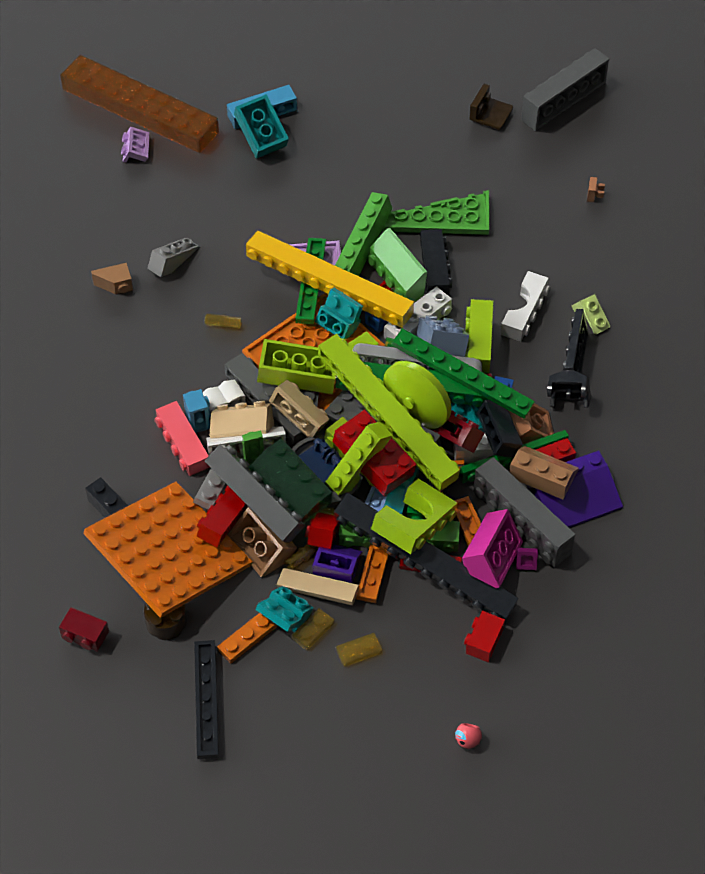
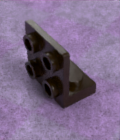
(488, 110)

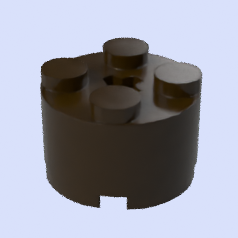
(168, 626)

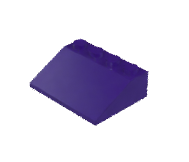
(589, 495)

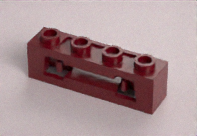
(467, 437)

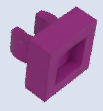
(526, 558)

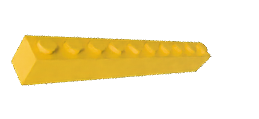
(325, 276)

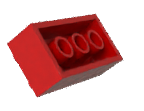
(387, 467)

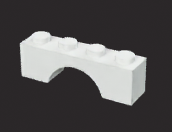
(517, 321)

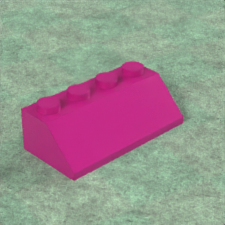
(493, 548)

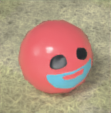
(468, 735)

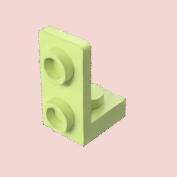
(593, 313)

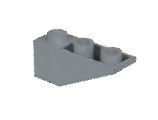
(169, 257)

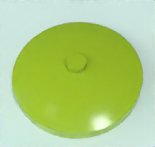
(419, 393)

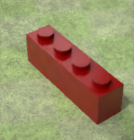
(221, 517)

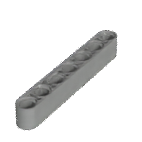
(389, 355)

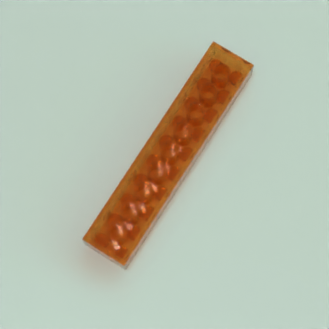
(140, 103)

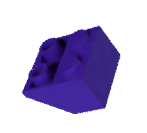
(337, 563)

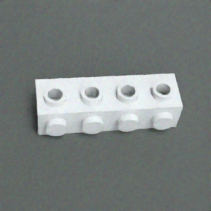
(434, 303)

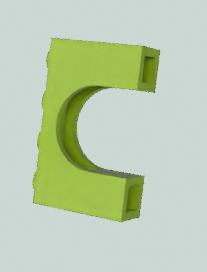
(411, 533)

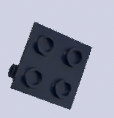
(321, 459)

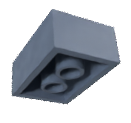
(443, 334)

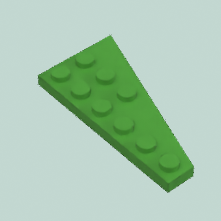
(451, 215)

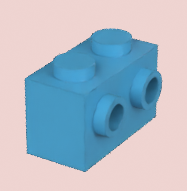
(197, 410)

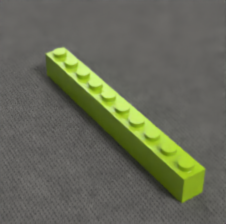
(386, 409)

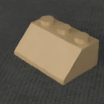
(298, 408)
(241, 419)

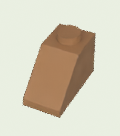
(113, 278)

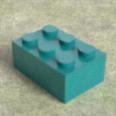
(261, 126)

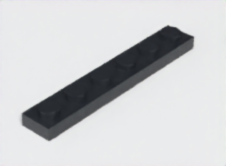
(206, 699)

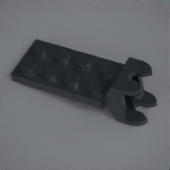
(570, 382)

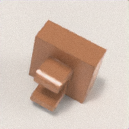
(593, 189)

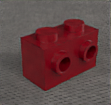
(83, 629)

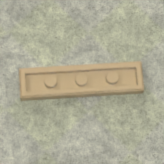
(318, 586)

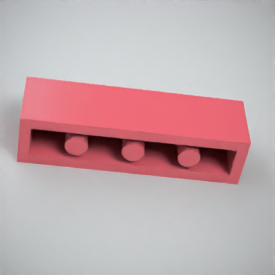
(182, 438)

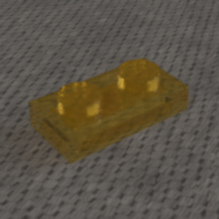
(312, 629)
(359, 649)

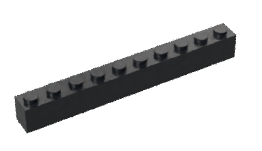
(430, 561)

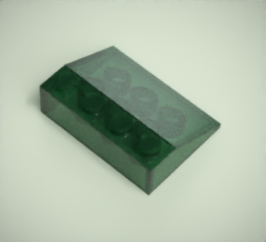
(292, 480)

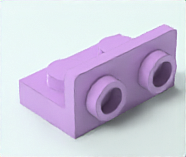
(135, 144)

